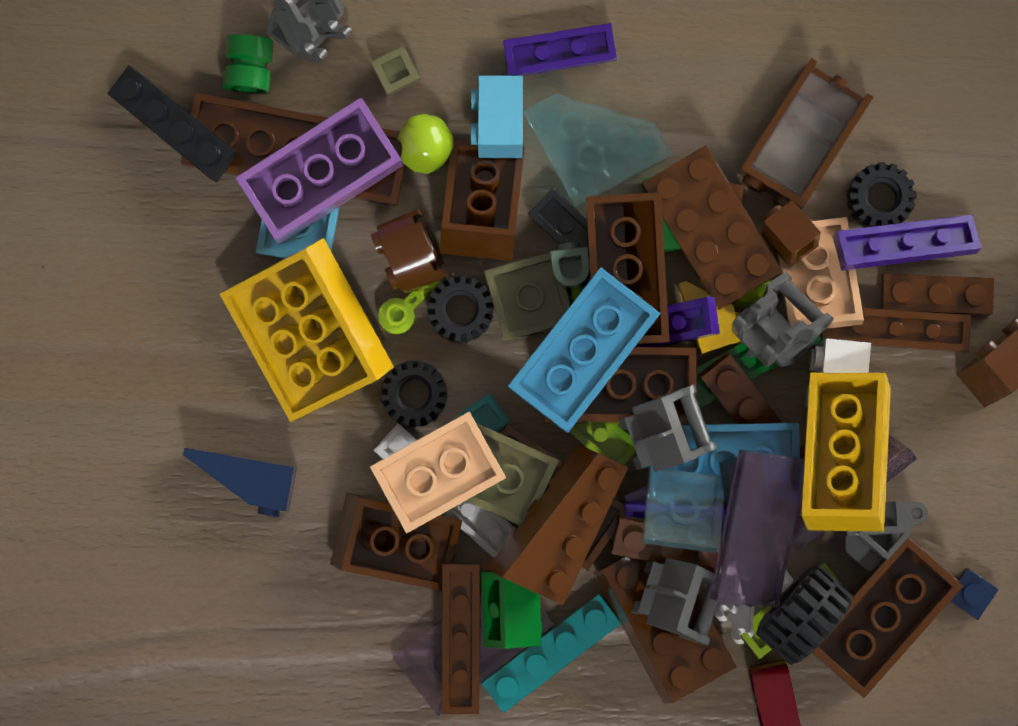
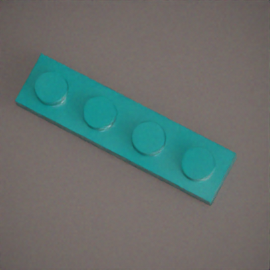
(558, 649)

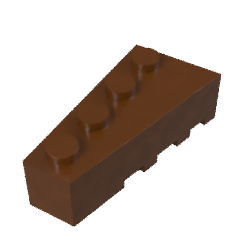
(995, 368)
(560, 526)

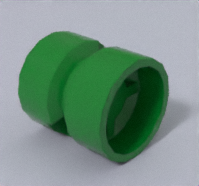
(248, 61)

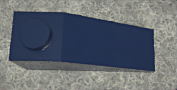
(253, 481)

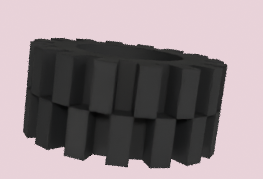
(888, 175)
(444, 293)
(413, 371)

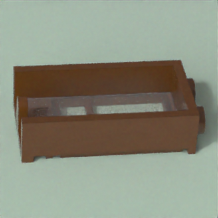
(803, 137)

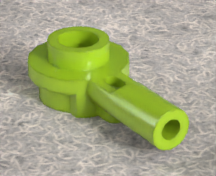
(398, 314)

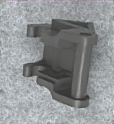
(305, 25)
(770, 334)
(659, 434)
(872, 547)
(671, 598)

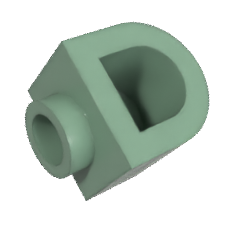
(571, 265)

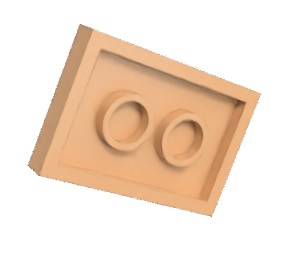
(823, 282)
(438, 472)

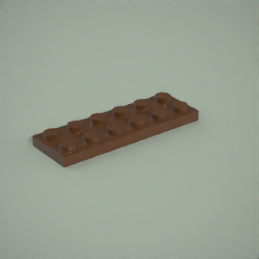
(262, 130)

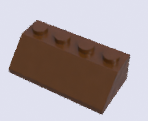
(629, 245)

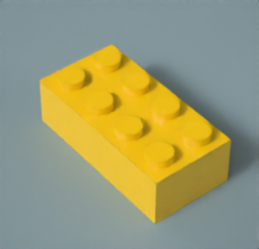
(846, 452)

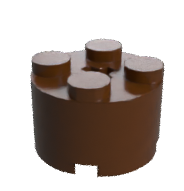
(409, 251)

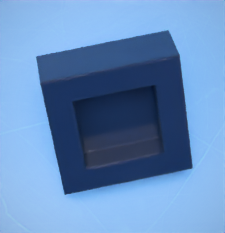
(974, 594)

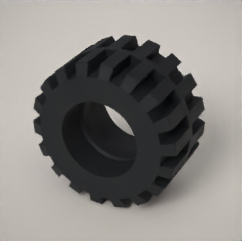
(804, 615)

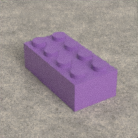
(319, 171)

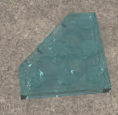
(593, 145)

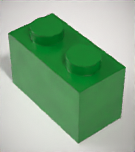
(509, 614)

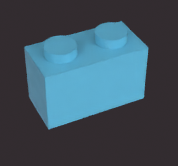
(499, 117)

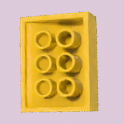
(307, 330)

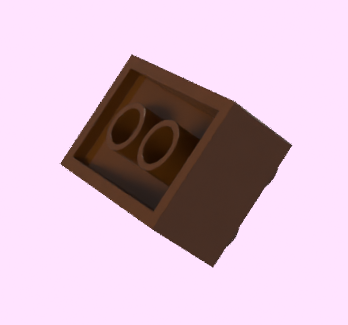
(480, 204)
(377, 546)

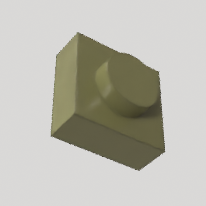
(395, 71)

